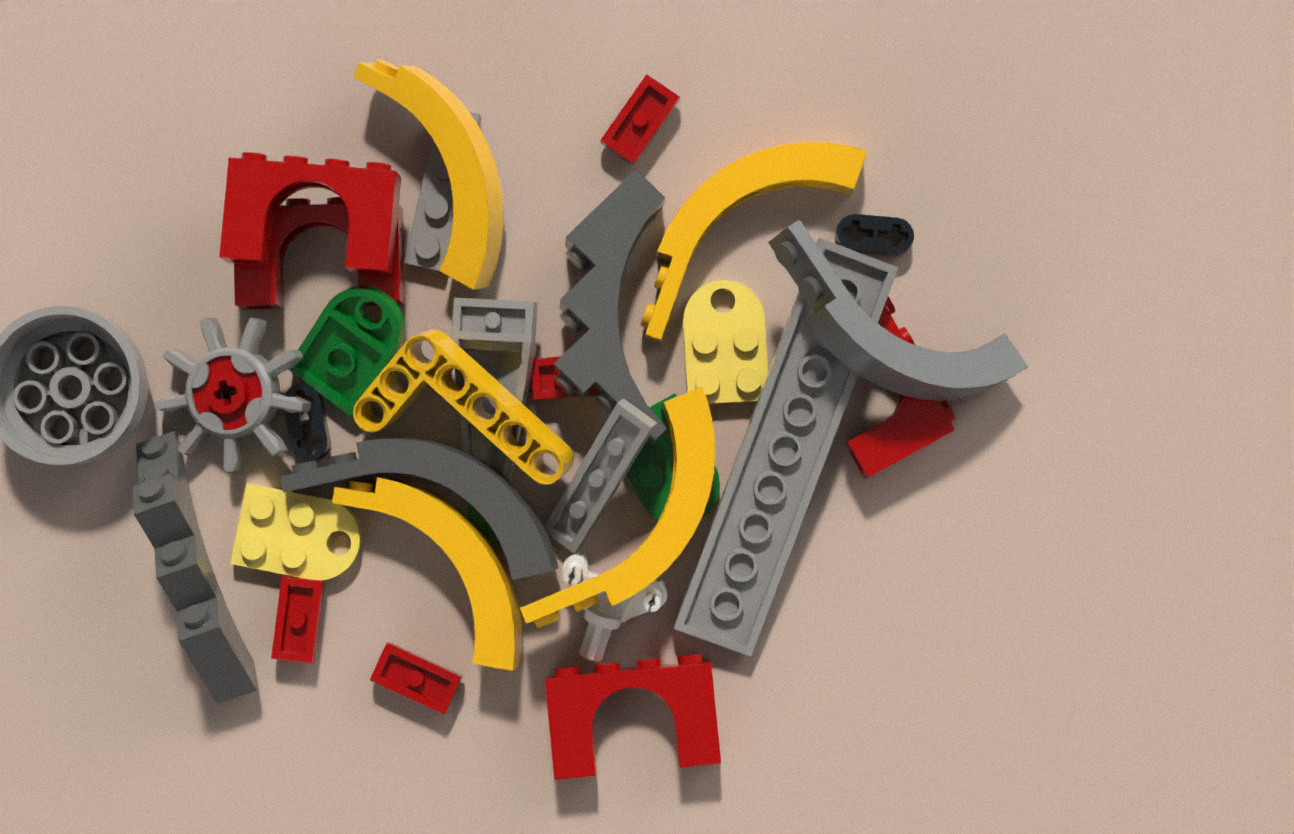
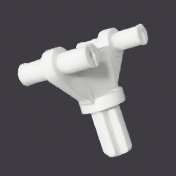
(603, 618)

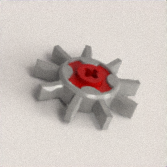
(210, 387)

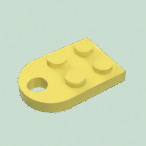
(725, 349)
(292, 534)

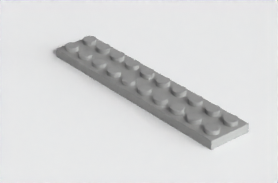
(777, 468)

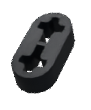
(875, 225)
(317, 422)

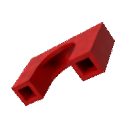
(260, 186)
(263, 285)
(907, 429)
(576, 697)

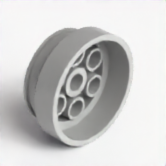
(64, 331)

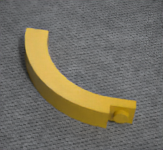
(468, 160)
(472, 553)

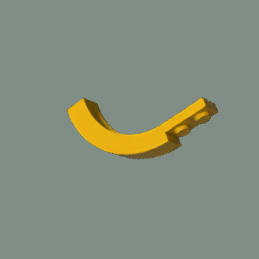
(770, 169)
(691, 483)

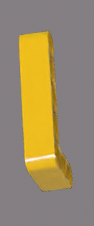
(466, 400)

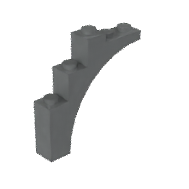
(603, 247)
(185, 572)

